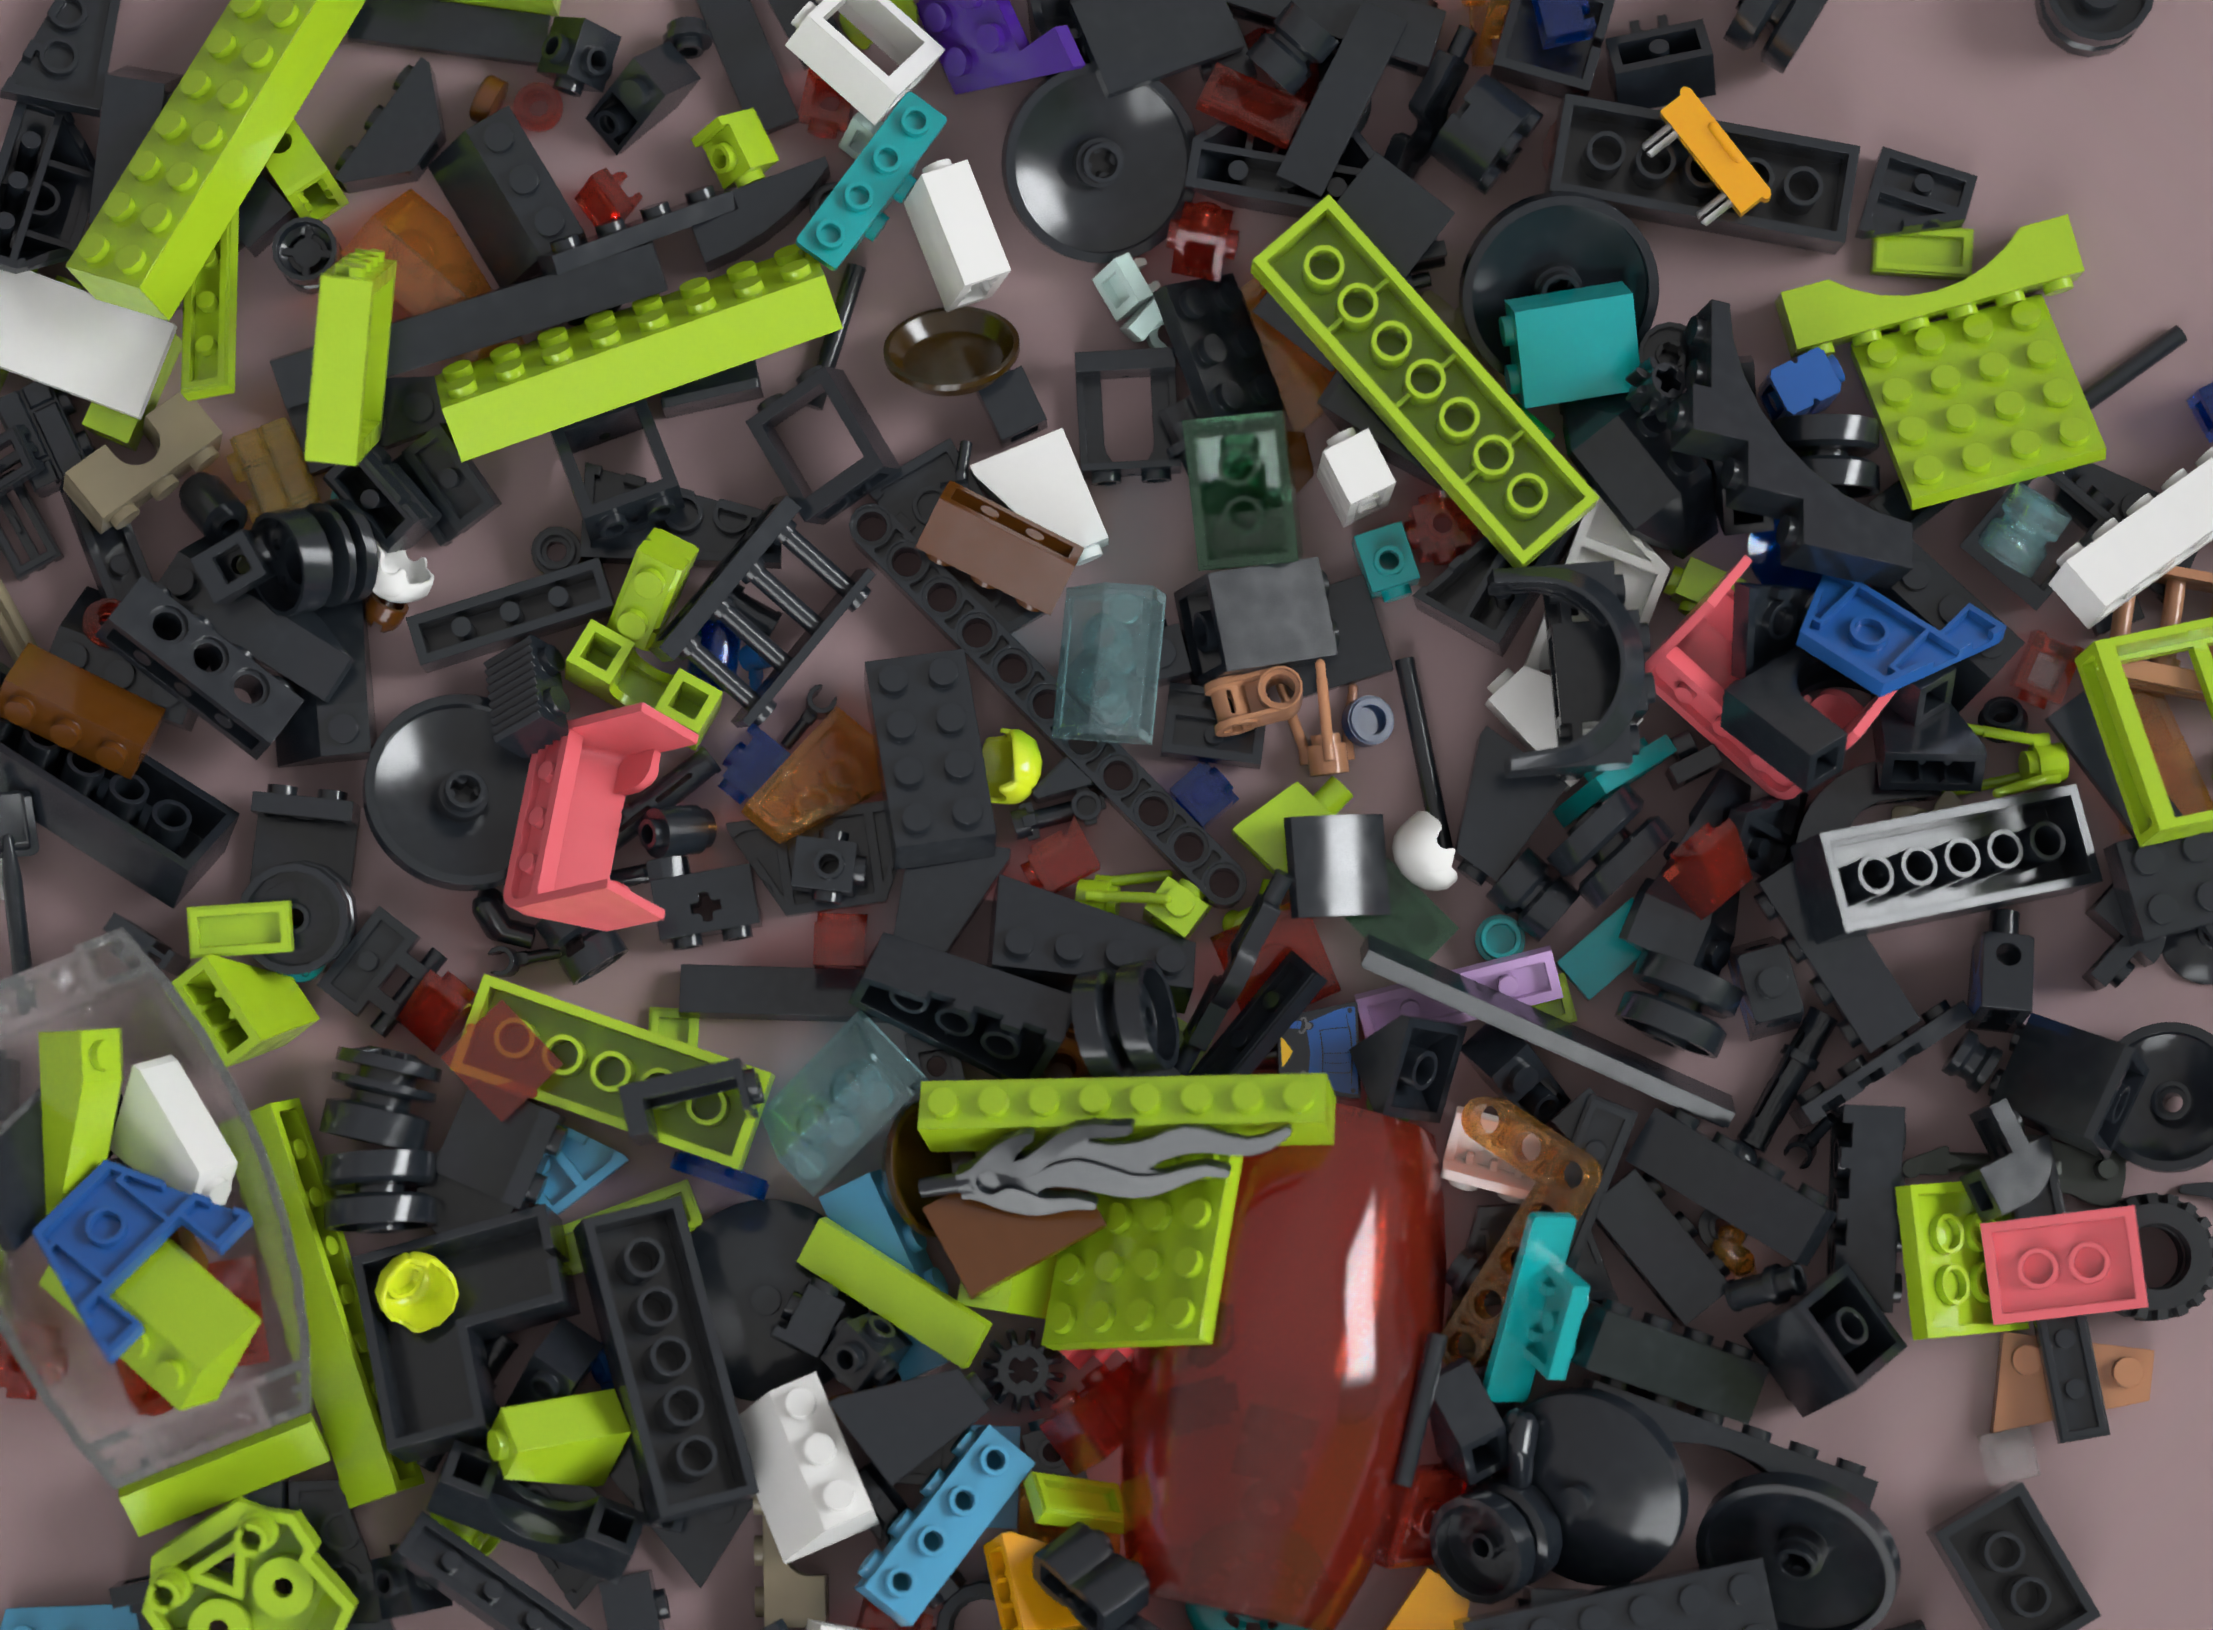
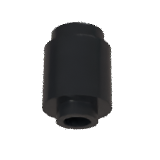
(212, 506)
(677, 830)

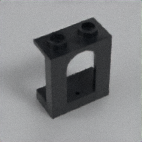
(1119, 364)
(643, 1096)

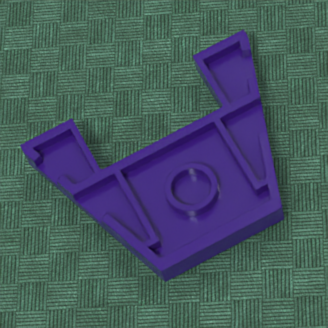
(989, 47)

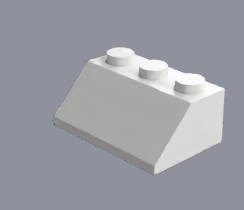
(804, 1469)

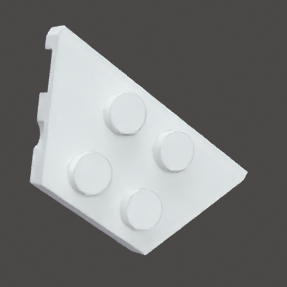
(1604, 538)

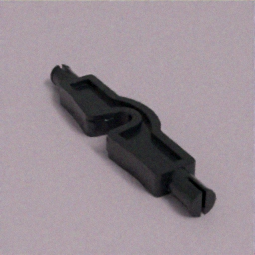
(1431, 104)
(1241, 956)

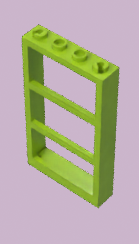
(2123, 730)

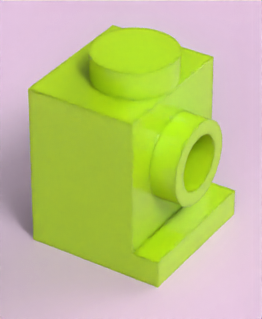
(737, 148)
(1692, 582)
(1184, 911)

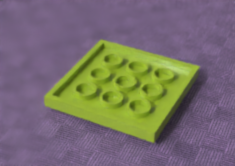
(1978, 403)
(1151, 1269)

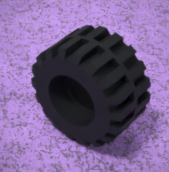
(2194, 1253)

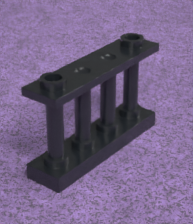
(746, 565)

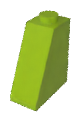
(244, 1006)
(560, 1439)

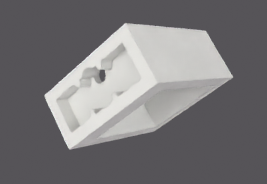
(848, 68)

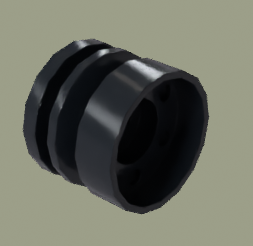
(322, 557)
(380, 1098)

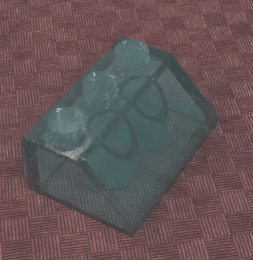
(1109, 663)
(840, 1103)

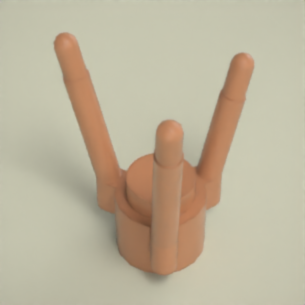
(1327, 752)

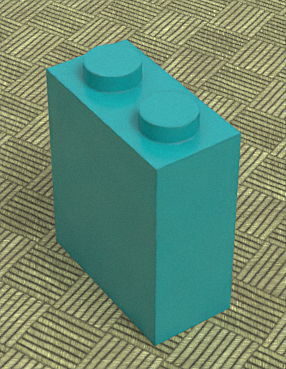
(1570, 344)

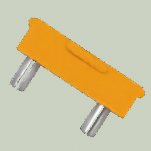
(1713, 153)

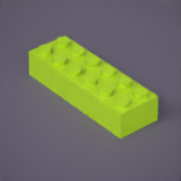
(609, 1053)

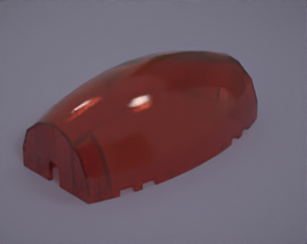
(1274, 1451)

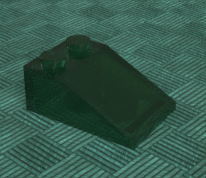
(1242, 490)

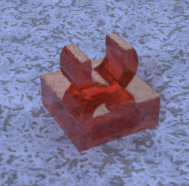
(605, 199)

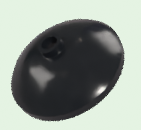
(2179, 1067)

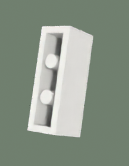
(1355, 476)

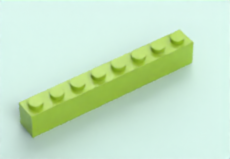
(978, 1112)
(339, 1348)

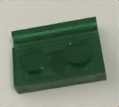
(1414, 919)

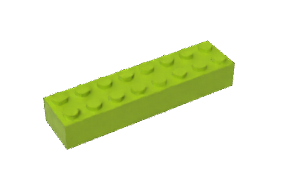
(207, 150)
(636, 351)
(1423, 383)

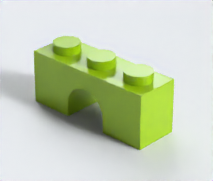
(614, 672)

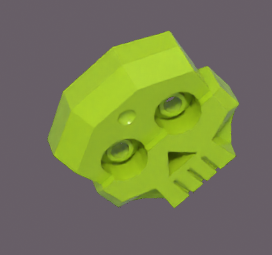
(267, 1545)

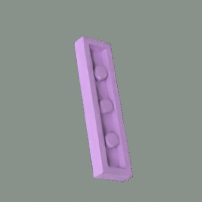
(1523, 976)

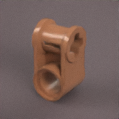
(1250, 699)

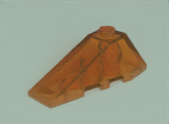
(430, 259)

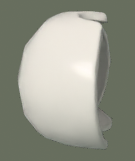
(401, 578)
(1421, 856)

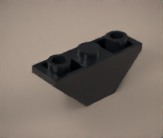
(398, 137)

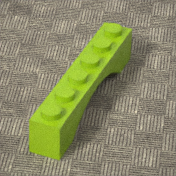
(1831, 314)

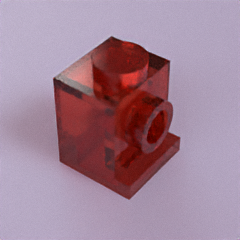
(820, 121)

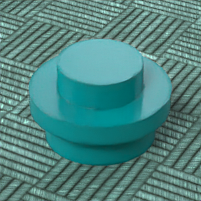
(1499, 937)

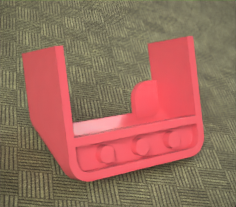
(1695, 670)
(574, 818)

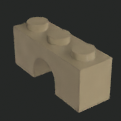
(113, 490)
(786, 1589)

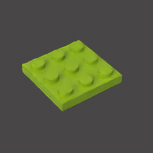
(1945, 1262)

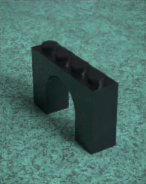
(1792, 736)

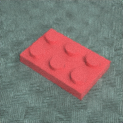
(2064, 1265)

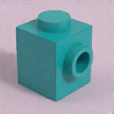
(1386, 562)

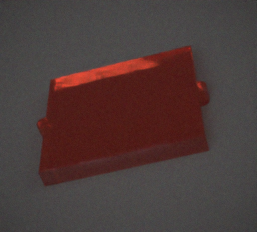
(502, 1060)

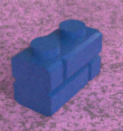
(1802, 385)

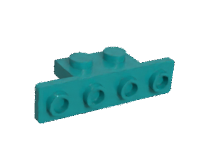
(872, 183)
(1539, 1311)

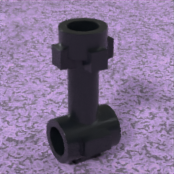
(1085, 807)

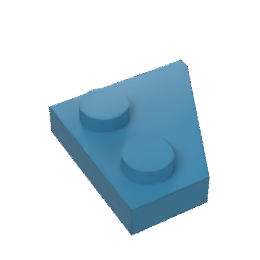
(578, 1170)

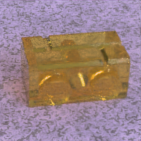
(272, 468)

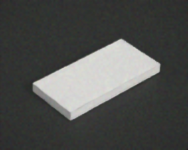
(80, 342)

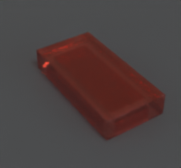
(1251, 105)

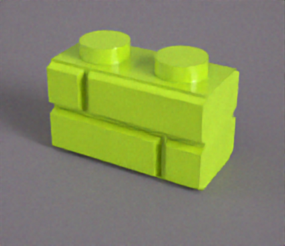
(652, 587)

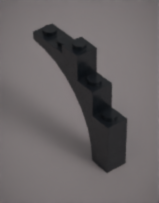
(1763, 476)

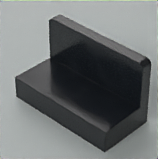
(714, 391)

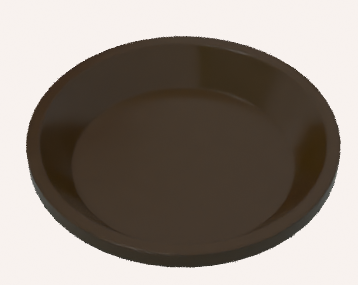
(951, 350)
(908, 1159)

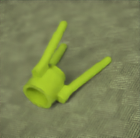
(2038, 766)
(1105, 894)

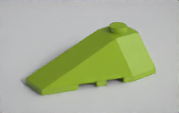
(78, 1104)

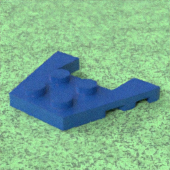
(1884, 643)
(111, 1230)

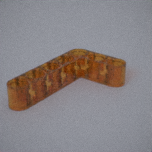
(1548, 1189)

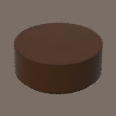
(488, 98)

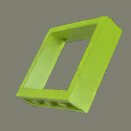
(350, 358)

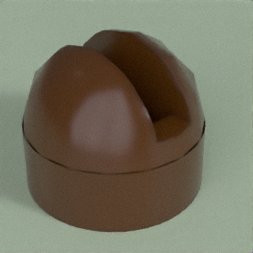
(385, 613)

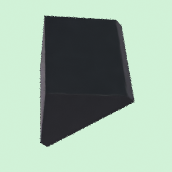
(1409, 1066)

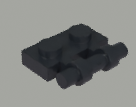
(368, 964)

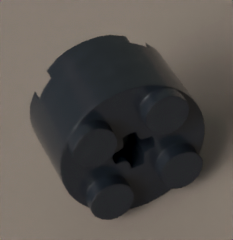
(1485, 133)

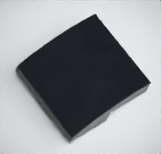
(1337, 866)

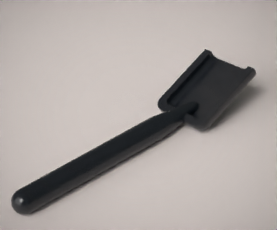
(17, 840)

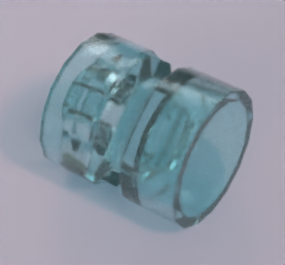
(2024, 529)

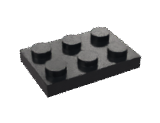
(1217, 347)

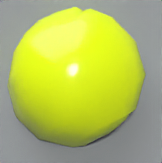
(1011, 766)
(416, 1291)

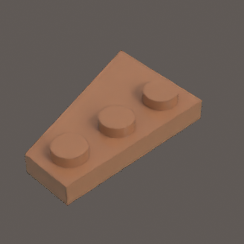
(2021, 1386)

